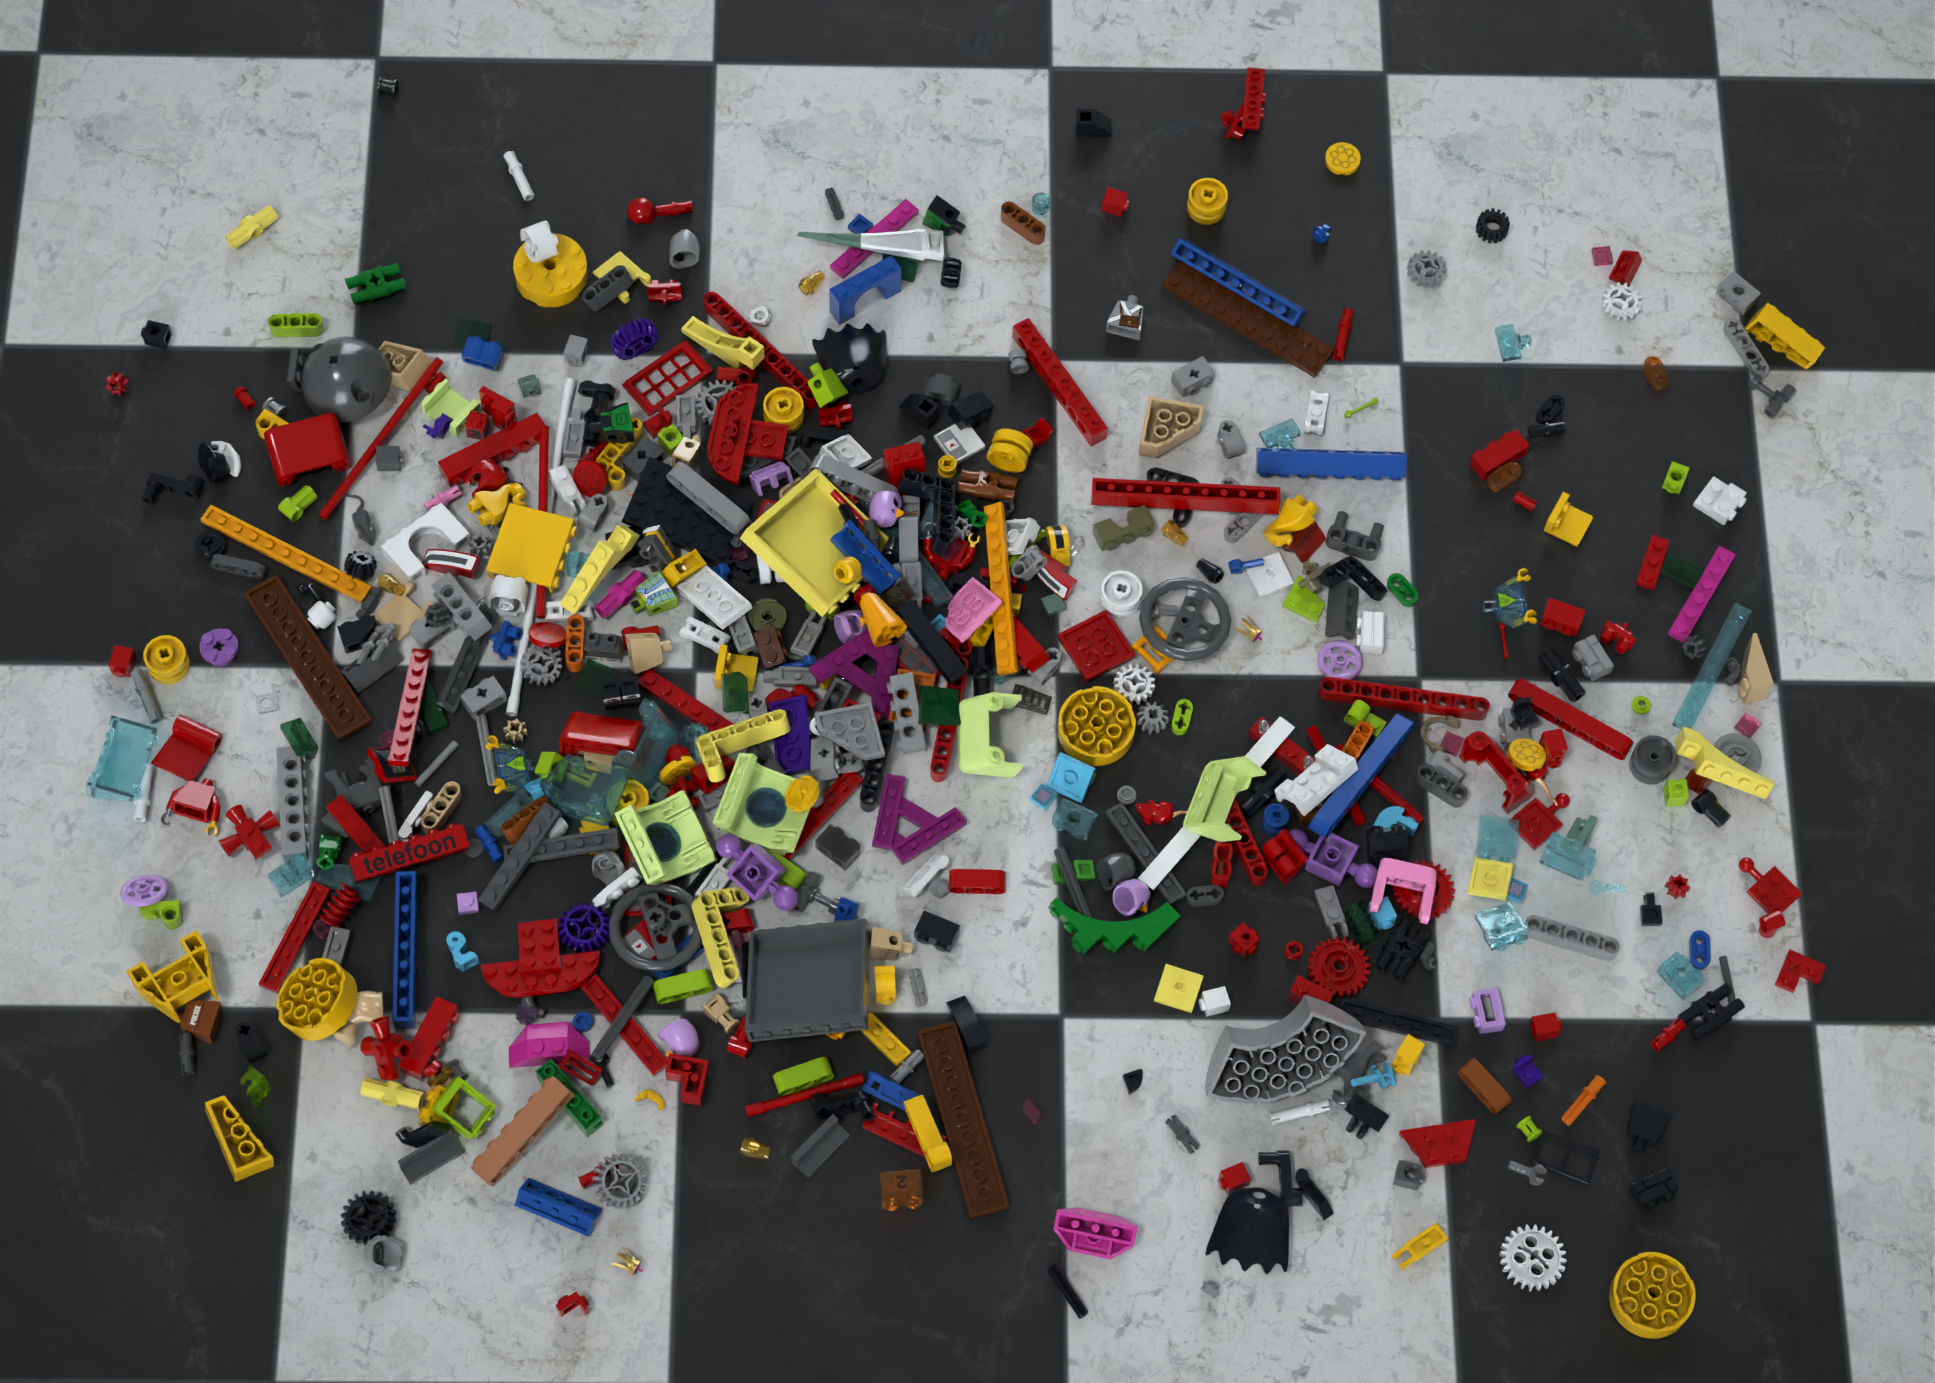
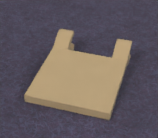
(401, 612)

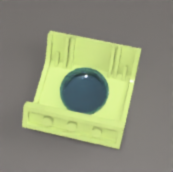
(756, 807)
(666, 839)

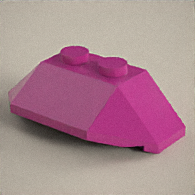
(544, 1042)
(1094, 1232)

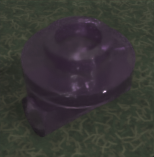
(526, 1014)

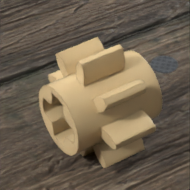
(515, 730)

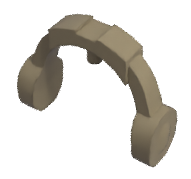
(1448, 720)

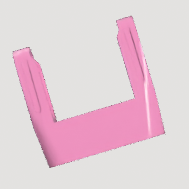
(1407, 876)

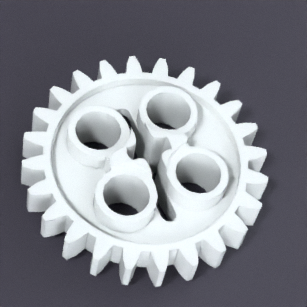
(1522, 1271)

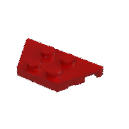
(1440, 1143)

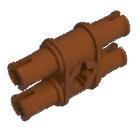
(987, 485)

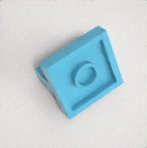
(1071, 777)

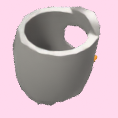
(686, 244)

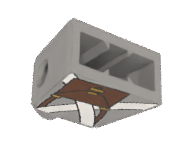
(1126, 318)

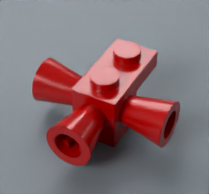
(248, 832)
(386, 1048)

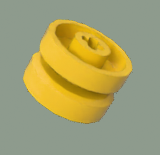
(1207, 201)
(784, 407)
(1010, 450)
(166, 659)
(633, 794)

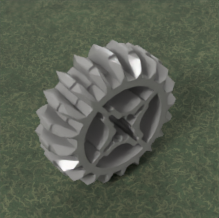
(623, 1187)

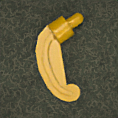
(653, 1096)

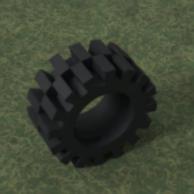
(1495, 217)

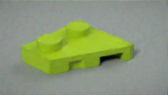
(1304, 602)

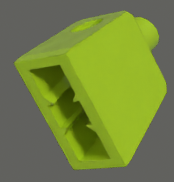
(825, 385)

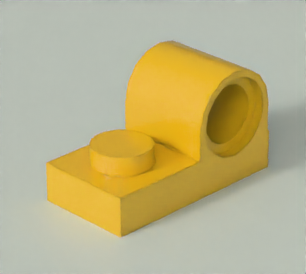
(268, 419)

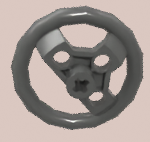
(1187, 622)
(658, 924)

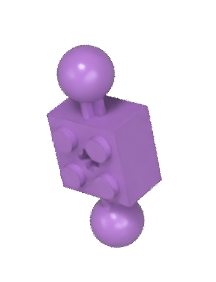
(1334, 869)
(745, 871)

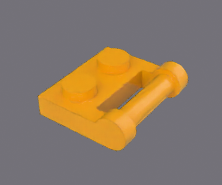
(1138, 647)

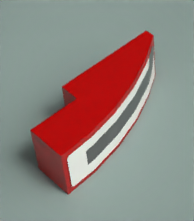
(451, 561)
(1055, 578)

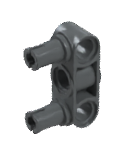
(1353, 542)

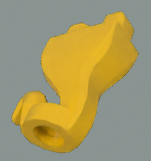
(494, 504)
(1292, 518)

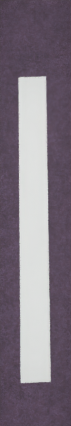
(1184, 838)

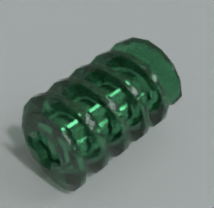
(1360, 924)

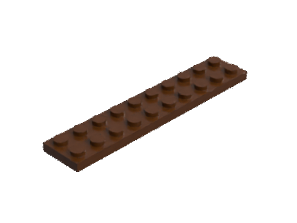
(1248, 319)
(307, 658)
(963, 1120)

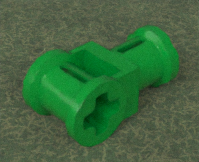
(969, 511)
(328, 849)

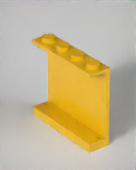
(532, 546)

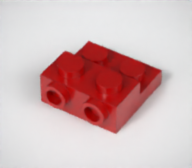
(499, 407)

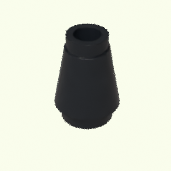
(891, 550)
(1211, 571)

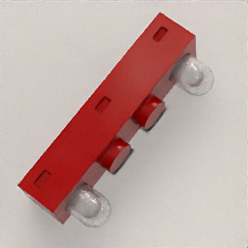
(1287, 753)

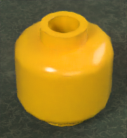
(847, 570)

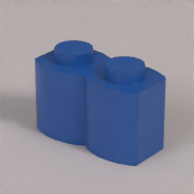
(482, 353)

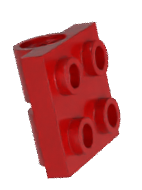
(1284, 856)

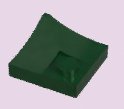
(938, 706)

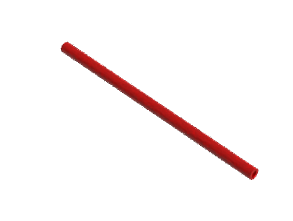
(380, 439)
(542, 506)

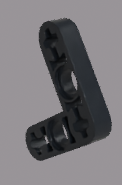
(1179, 477)
(1354, 569)

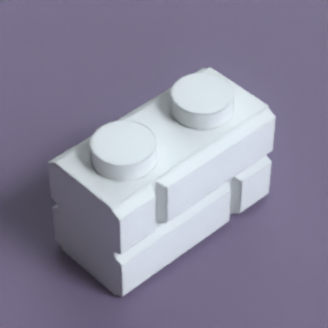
(1371, 632)

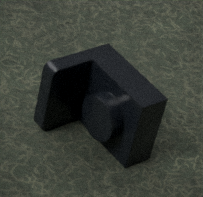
(1523, 713)

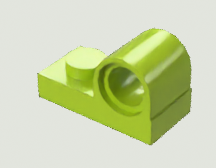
(1361, 712)
(164, 910)

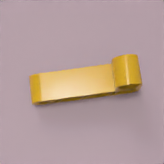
(619, 450)
(935, 1151)

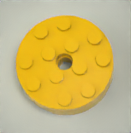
(553, 280)
(1096, 744)
(317, 999)
(1637, 1309)

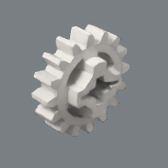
(1621, 301)
(1143, 682)

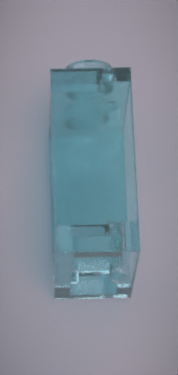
(1568, 856)

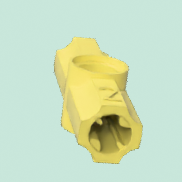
(251, 227)
(392, 1093)

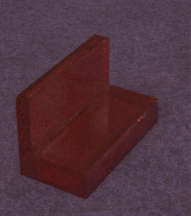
(1305, 542)

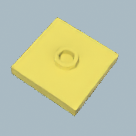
(1490, 879)
(1178, 988)

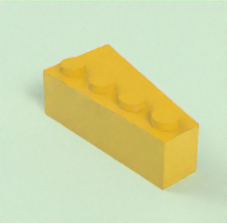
(1784, 336)
(239, 1145)

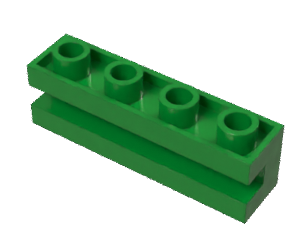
(578, 1107)

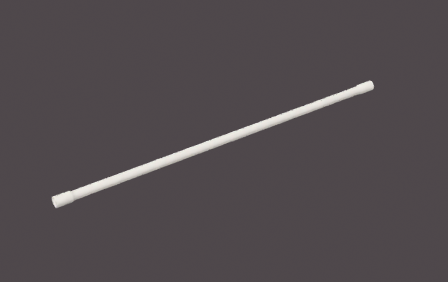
(514, 700)

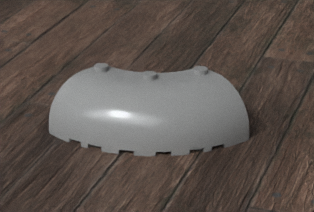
(1283, 1056)

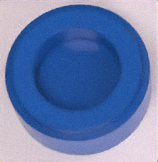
(583, 1022)

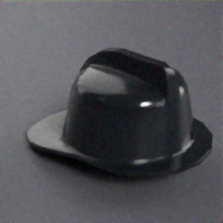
(212, 463)

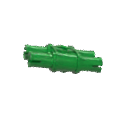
(379, 276)

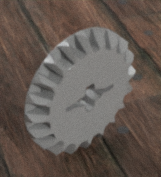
(1741, 746)

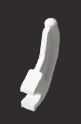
(231, 456)

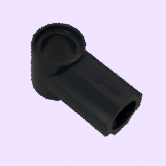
(1707, 804)

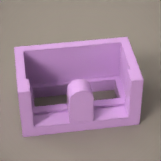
(770, 475)
(1479, 1018)

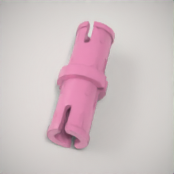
(443, 497)

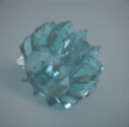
(687, 736)

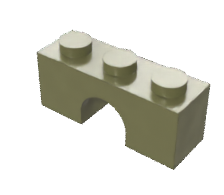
(1110, 535)

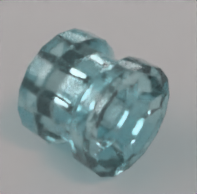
(1039, 208)

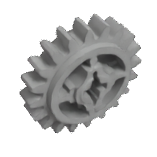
(711, 395)

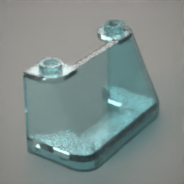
(648, 758)
(122, 760)
(583, 791)

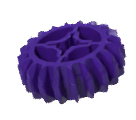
(634, 339)
(571, 921)

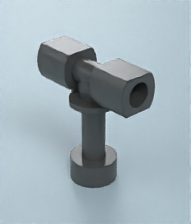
(1776, 398)
(810, 894)

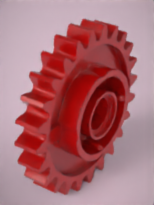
(1412, 899)
(1343, 954)

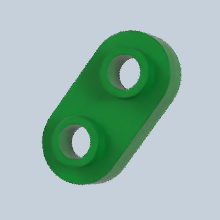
(1404, 589)

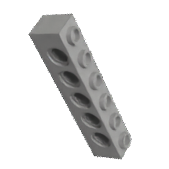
(286, 758)

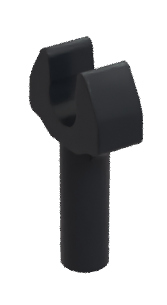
(605, 1073)

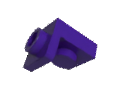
(440, 428)
(1527, 1071)

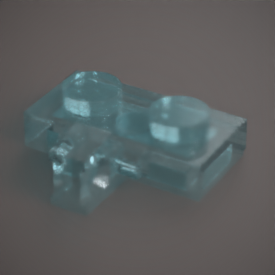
(1510, 342)
(1280, 435)

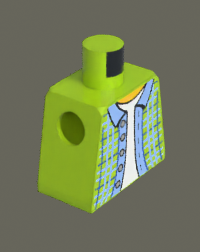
(654, 596)

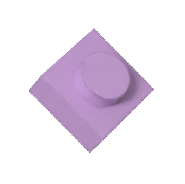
(467, 903)

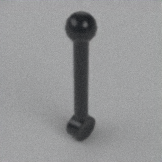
(564, 676)

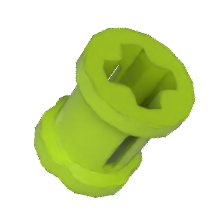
(1535, 1131)

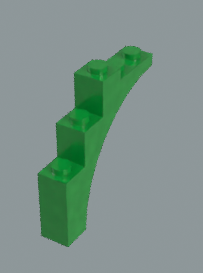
(1089, 931)

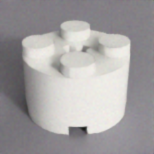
(539, 242)
(508, 596)

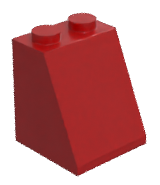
(900, 459)

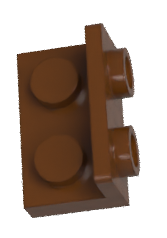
(770, 647)

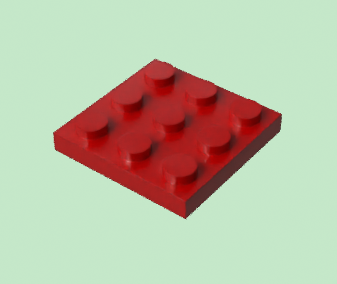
(1096, 646)

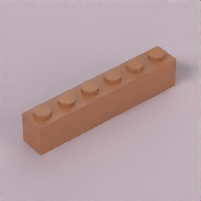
(522, 1130)

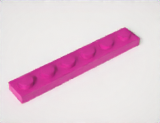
(891, 223)
(1701, 594)

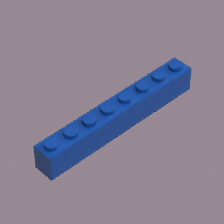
(1238, 282)
(1331, 462)
(405, 950)

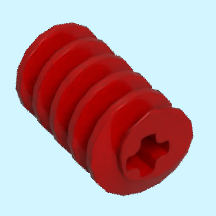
(341, 906)

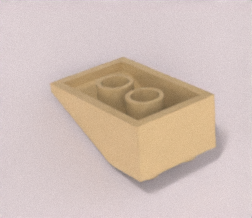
(406, 364)
(1755, 677)

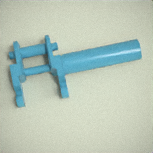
(1376, 1076)

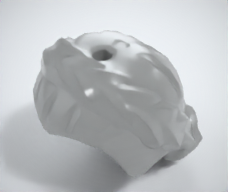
(607, 866)
(383, 1254)

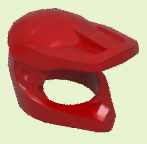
(491, 476)

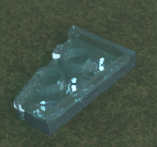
(341, 873)

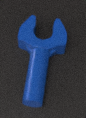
(1237, 566)
(722, 570)
(808, 660)

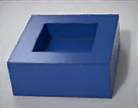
(860, 224)

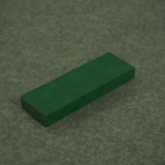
(432, 711)

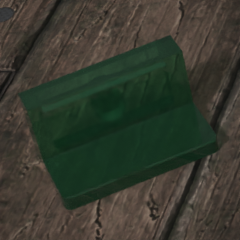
(908, 266)
(1682, 569)
(735, 692)
(299, 738)

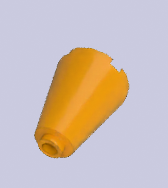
(880, 620)

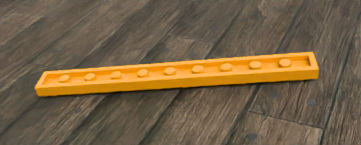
(286, 554)
(1001, 586)

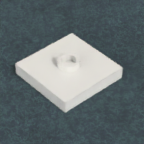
(1271, 576)

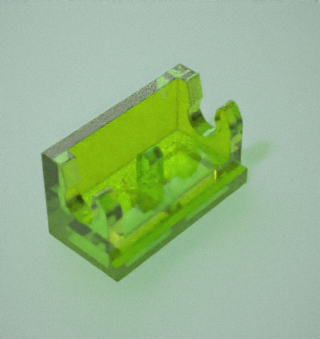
(259, 1086)

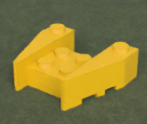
(179, 980)

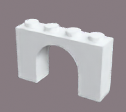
(437, 522)

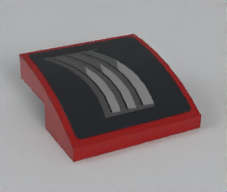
(388, 773)

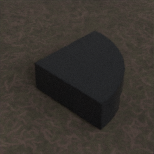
(1133, 1080)

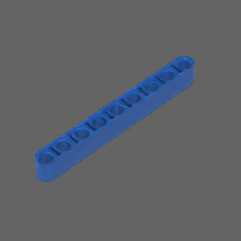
(1368, 768)

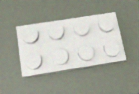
(714, 597)

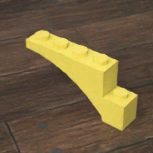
(729, 348)
(600, 562)
(1718, 767)

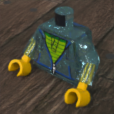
(1510, 602)
(510, 765)

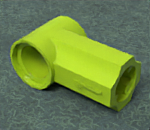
(294, 507)

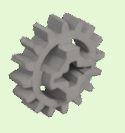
(1426, 268)
(538, 668)

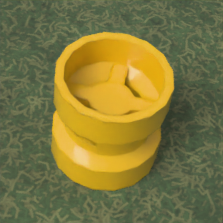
(945, 470)

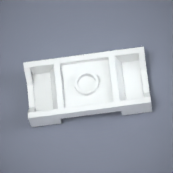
(1318, 780)

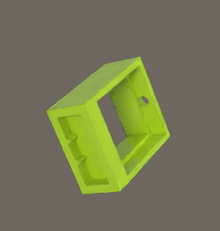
(446, 1096)

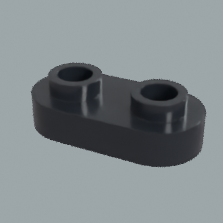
(588, 389)

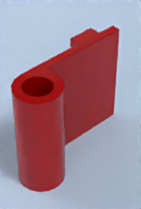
(187, 748)

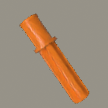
(1583, 1100)

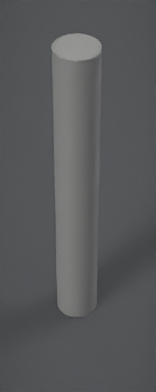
(436, 763)

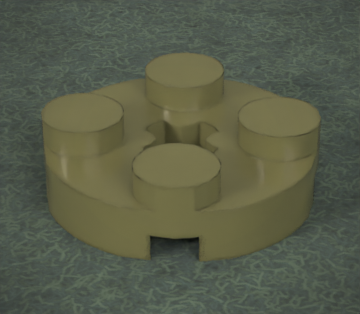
(764, 607)

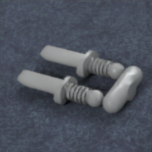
(385, 628)

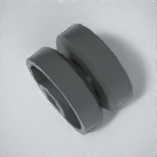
(1652, 759)

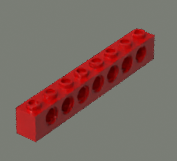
(1060, 382)

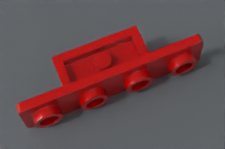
(1253, 99)

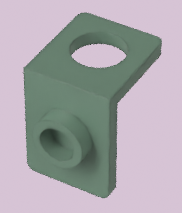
(530, 387)

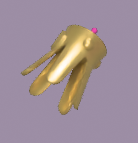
(1254, 632)
(633, 1262)

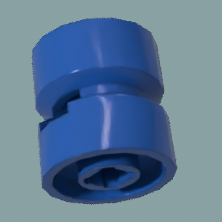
(1275, 819)

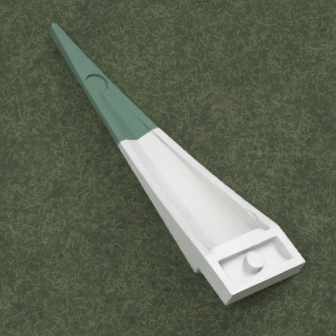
(910, 244)

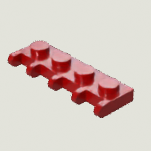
(894, 1131)

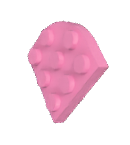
(970, 609)

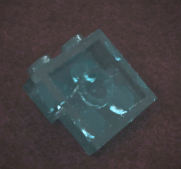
(1497, 838)
(1502, 926)

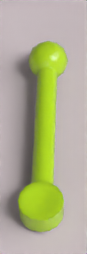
(1348, 413)

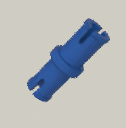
(489, 843)

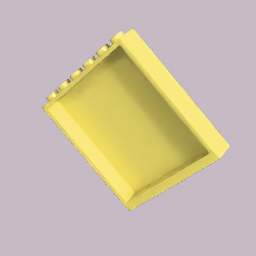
(797, 544)

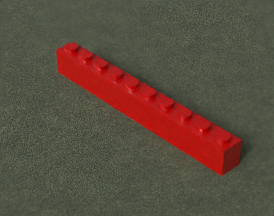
(1185, 496)

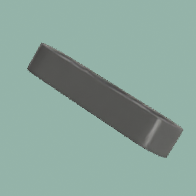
(238, 566)

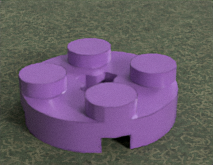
(212, 639)

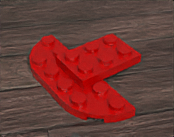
(737, 435)
(540, 965)

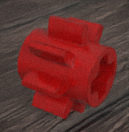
(117, 388)
(1672, 886)

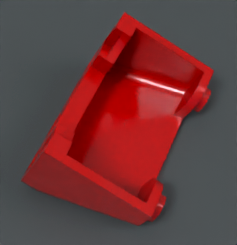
(306, 447)
(599, 734)
(1481, 748)

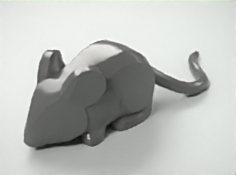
(363, 522)

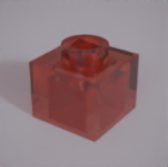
(1697, 782)

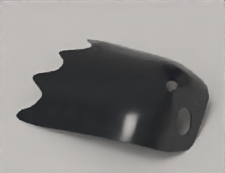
(853, 348)
(1259, 1243)

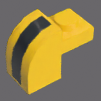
(1059, 543)

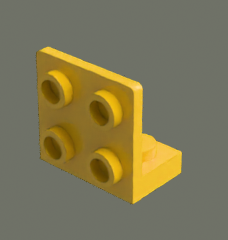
(1567, 521)
(735, 663)

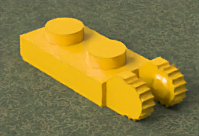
(1421, 1245)

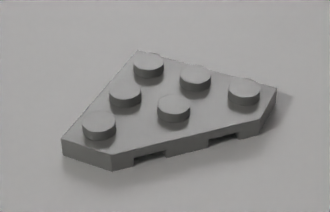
(852, 729)

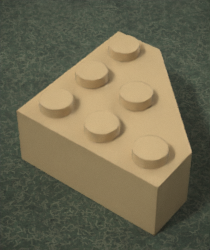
(1168, 425)

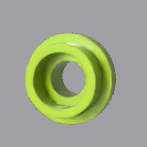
(1640, 709)

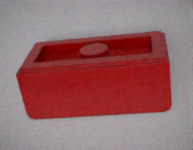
(1626, 267)

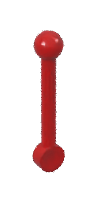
(1502, 627)

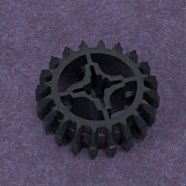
(376, 1217)

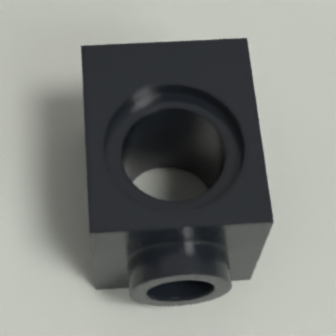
(160, 340)

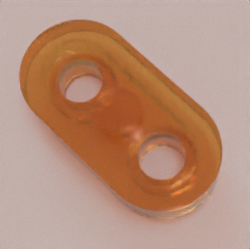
(1654, 372)
(1502, 477)

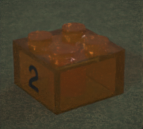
(901, 1189)

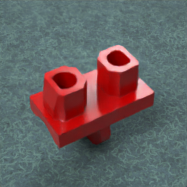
(1233, 120)
(664, 291)
(836, 415)
(1619, 634)
(688, 786)

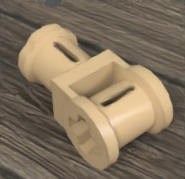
(719, 1012)

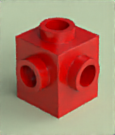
(1244, 940)

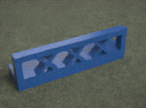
(873, 572)
(556, 1209)

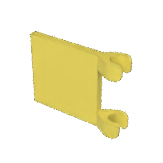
(620, 259)

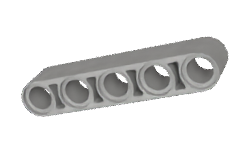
(850, 479)
(708, 497)
(1581, 936)

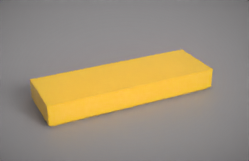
(886, 1041)

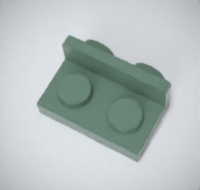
(1581, 829)

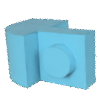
(1394, 815)

